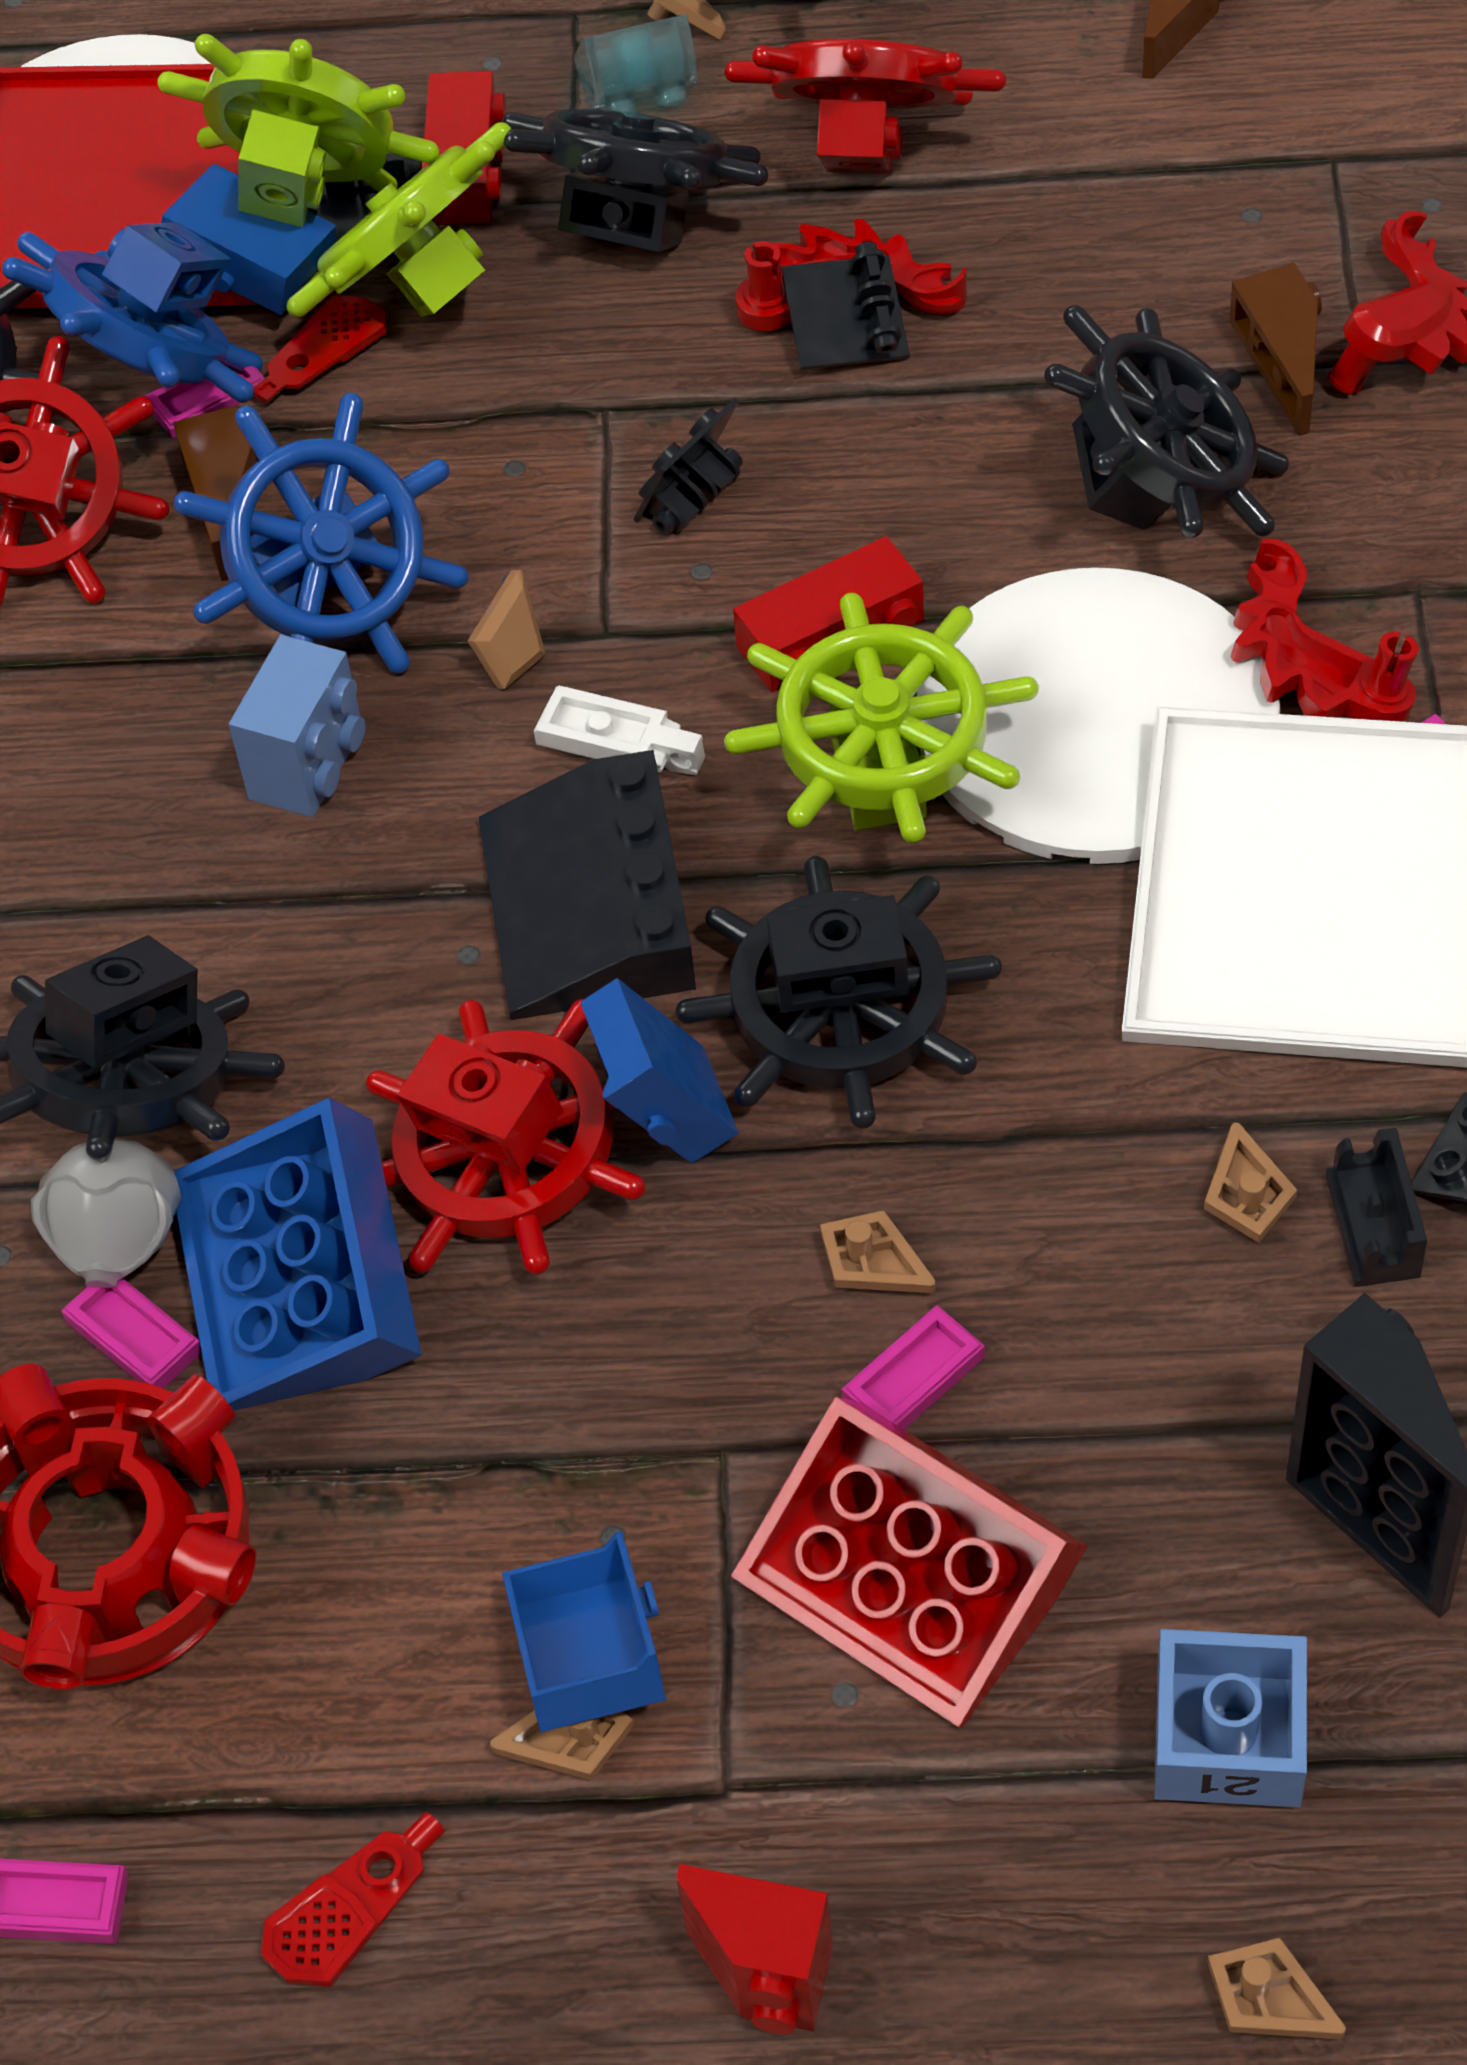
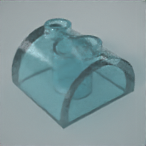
(638, 65)

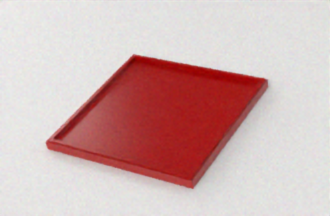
(96, 154)

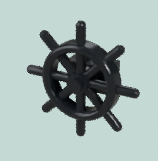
(630, 170)
(1142, 438)
(836, 962)
(115, 1030)

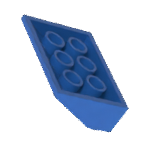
(295, 1259)

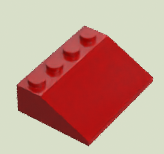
(907, 1560)

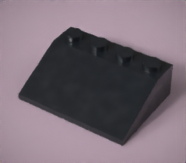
(587, 888)
(1382, 1449)

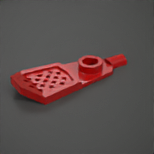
(330, 336)
(355, 1896)

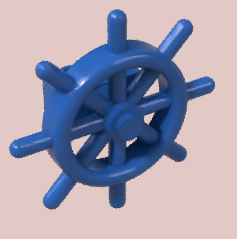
(142, 303)
(297, 560)

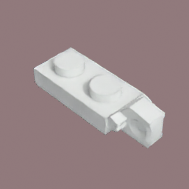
(612, 727)

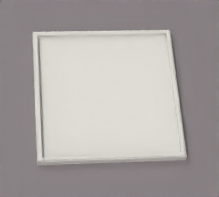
(1303, 888)

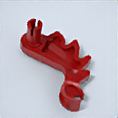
(762, 296)
(1410, 323)
(1324, 672)

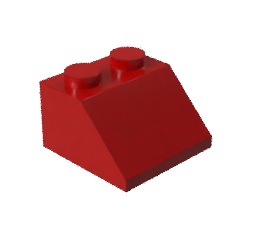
(761, 1943)

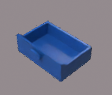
(266, 255)
(658, 1073)
(585, 1635)

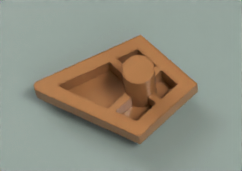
(698, 13)
(508, 633)
(1248, 1187)
(873, 1255)
(572, 1749)
(1271, 1993)

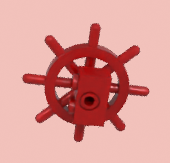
(856, 88)
(41, 470)
(496, 1108)

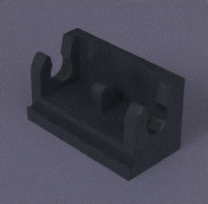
(1377, 1211)

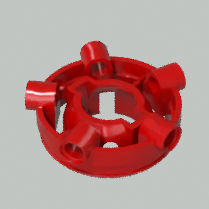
(194, 1559)

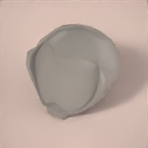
(108, 1212)

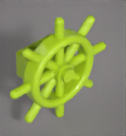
(294, 125)
(432, 260)
(880, 722)

